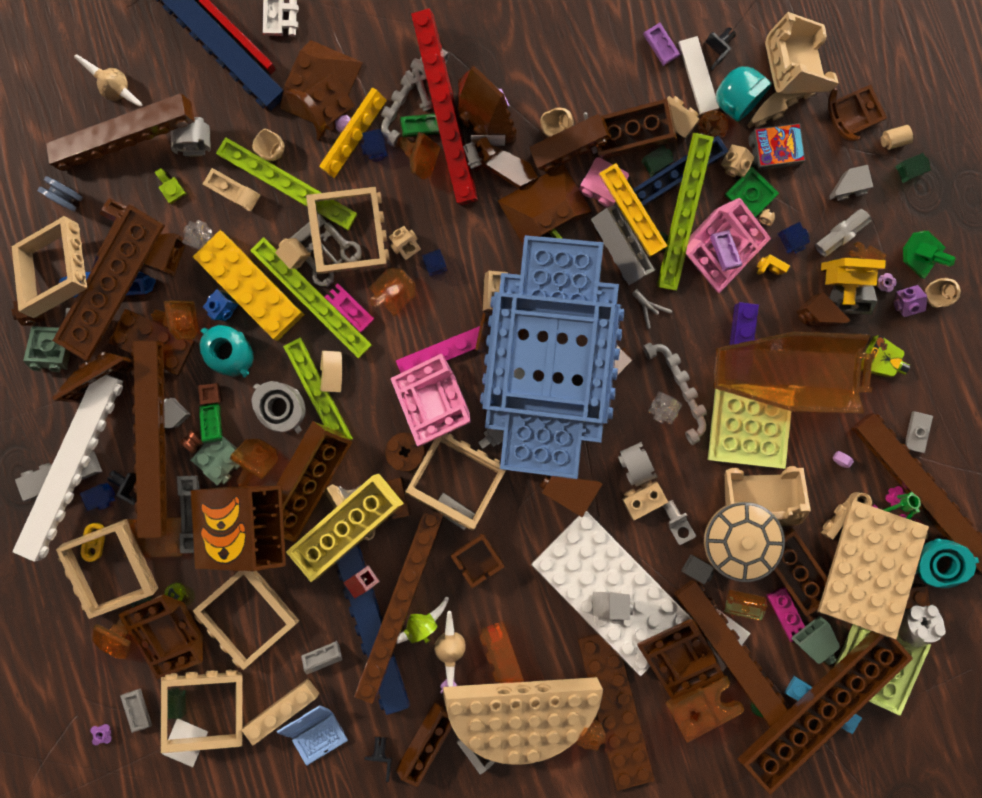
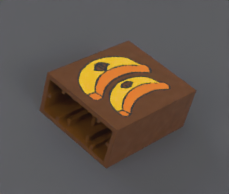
(238, 528)

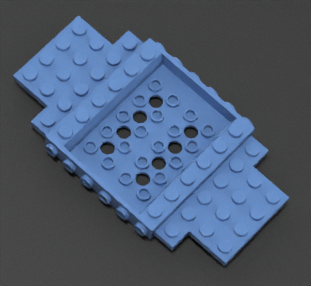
(556, 295)

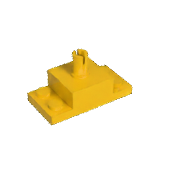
(852, 274)

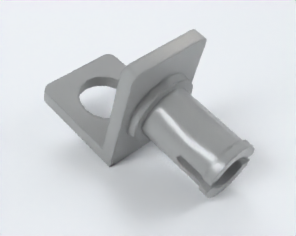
(678, 521)

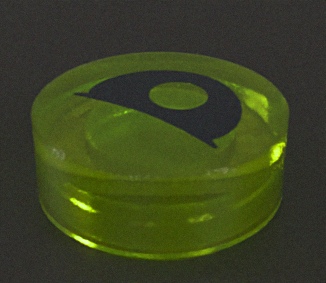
(175, 591)

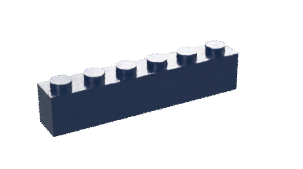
(672, 175)

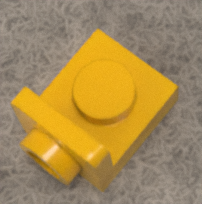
(775, 265)

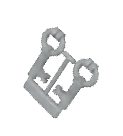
(330, 231)

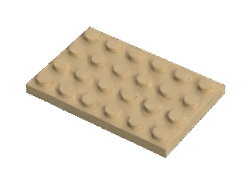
(873, 569)

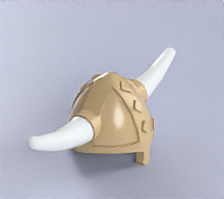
(110, 82)
(450, 648)

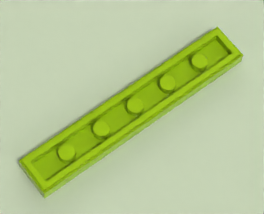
(311, 381)

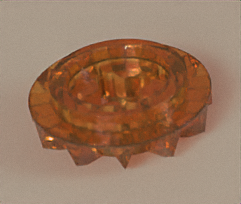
(713, 115)

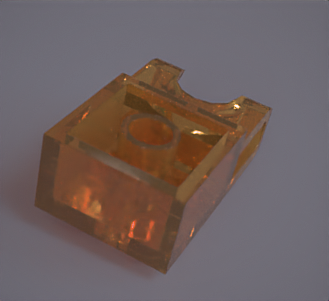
(708, 709)

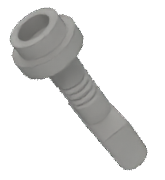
(418, 79)

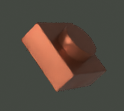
(209, 393)

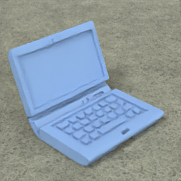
(315, 733)

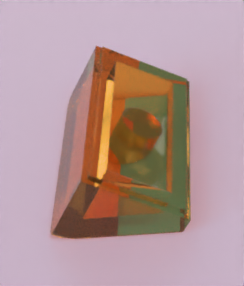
(745, 605)

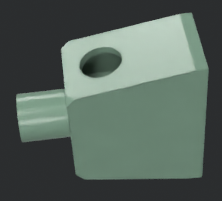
(818, 641)

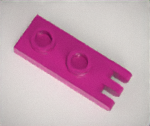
(350, 309)
(786, 611)

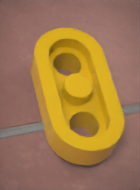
(97, 544)

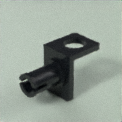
(719, 44)
(125, 484)
(379, 755)

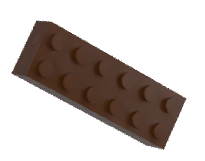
(309, 475)

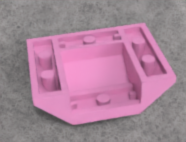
(746, 234)
(431, 399)

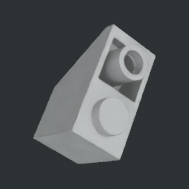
(853, 181)
(174, 413)

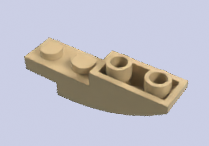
(775, 107)

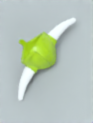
(421, 626)

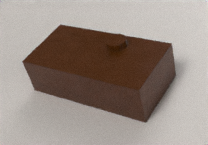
(638, 129)
(801, 573)

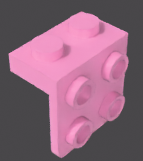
(594, 186)

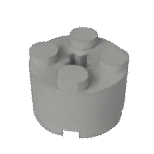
(192, 139)
(637, 464)
(921, 626)

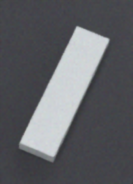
(698, 75)

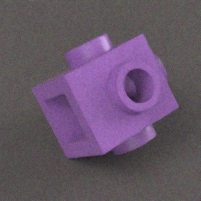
(910, 301)

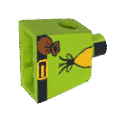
(887, 358)

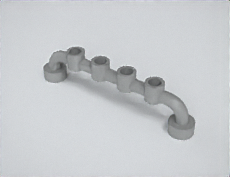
(399, 99)
(681, 378)

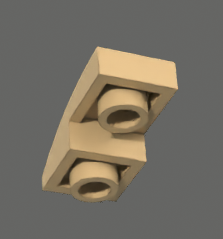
(331, 371)

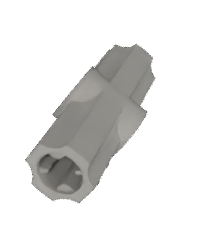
(843, 232)

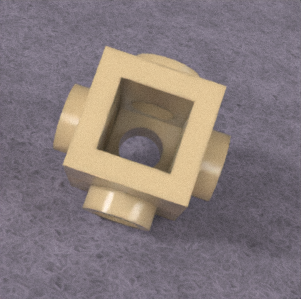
(737, 161)
(404, 242)

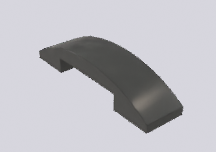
(185, 485)

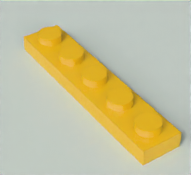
(353, 132)
(632, 210)

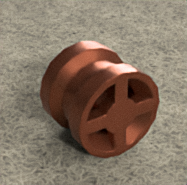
(191, 441)

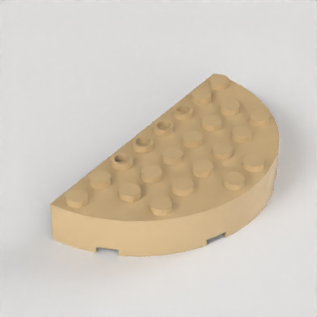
(522, 719)

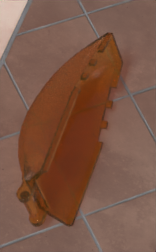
(798, 371)

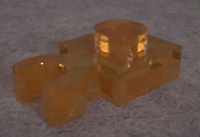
(869, 253)

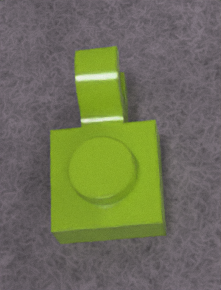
(170, 188)

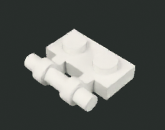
(274, 17)

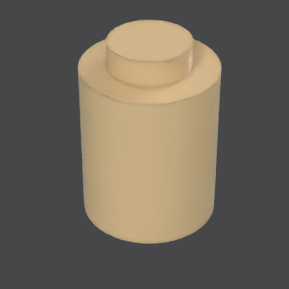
(897, 137)

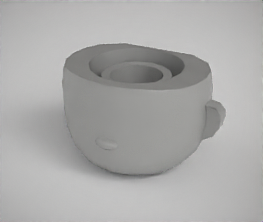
(262, 405)

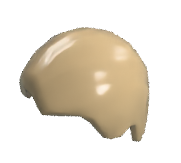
(556, 121)
(268, 145)
(942, 292)

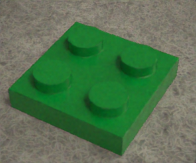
(753, 191)

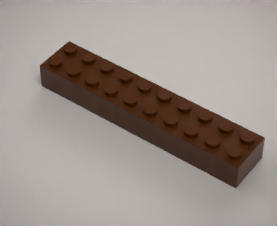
(824, 710)

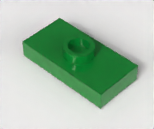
(419, 123)
(210, 423)

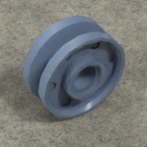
(60, 193)

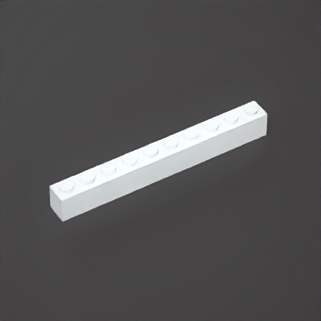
(67, 468)

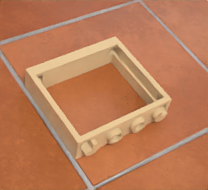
(316, 237)
(24, 272)
(478, 456)
(135, 557)
(268, 594)
(207, 742)

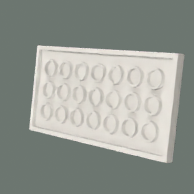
(591, 561)

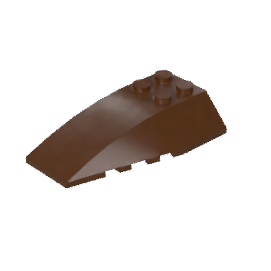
(484, 107)

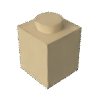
(292, 253)

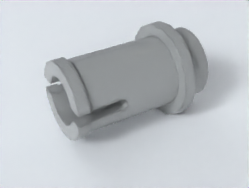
(472, 155)

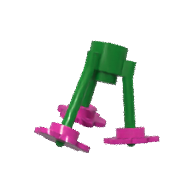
(906, 502)

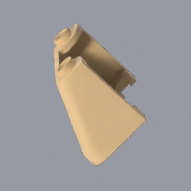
(795, 56)
(780, 494)

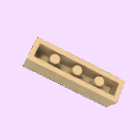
(280, 711)

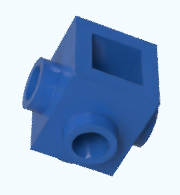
(220, 305)

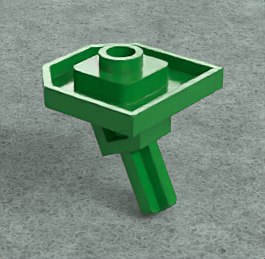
(923, 252)

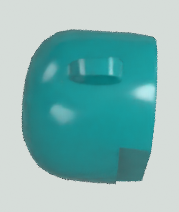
(741, 91)
(241, 356)
(961, 565)

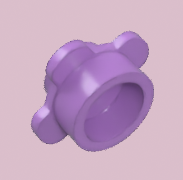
(105, 730)

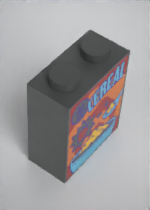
(777, 147)

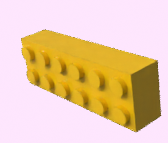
(248, 285)

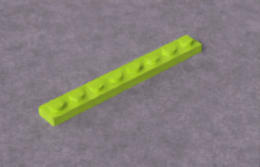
(284, 182)
(685, 211)
(312, 299)

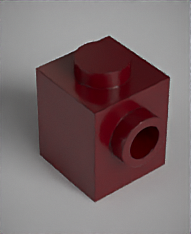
(361, 582)

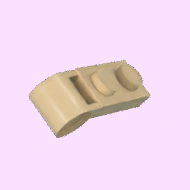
(231, 190)
(834, 525)

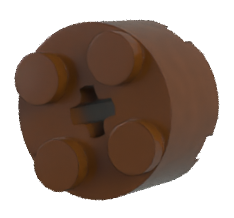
(394, 448)

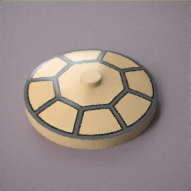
(744, 541)

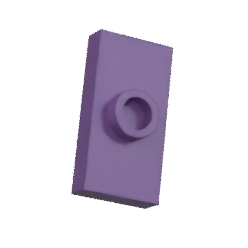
(661, 44)
(726, 250)

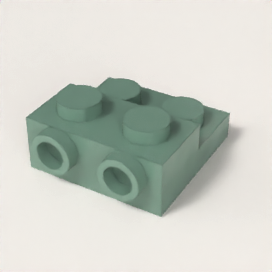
(43, 352)
(215, 461)

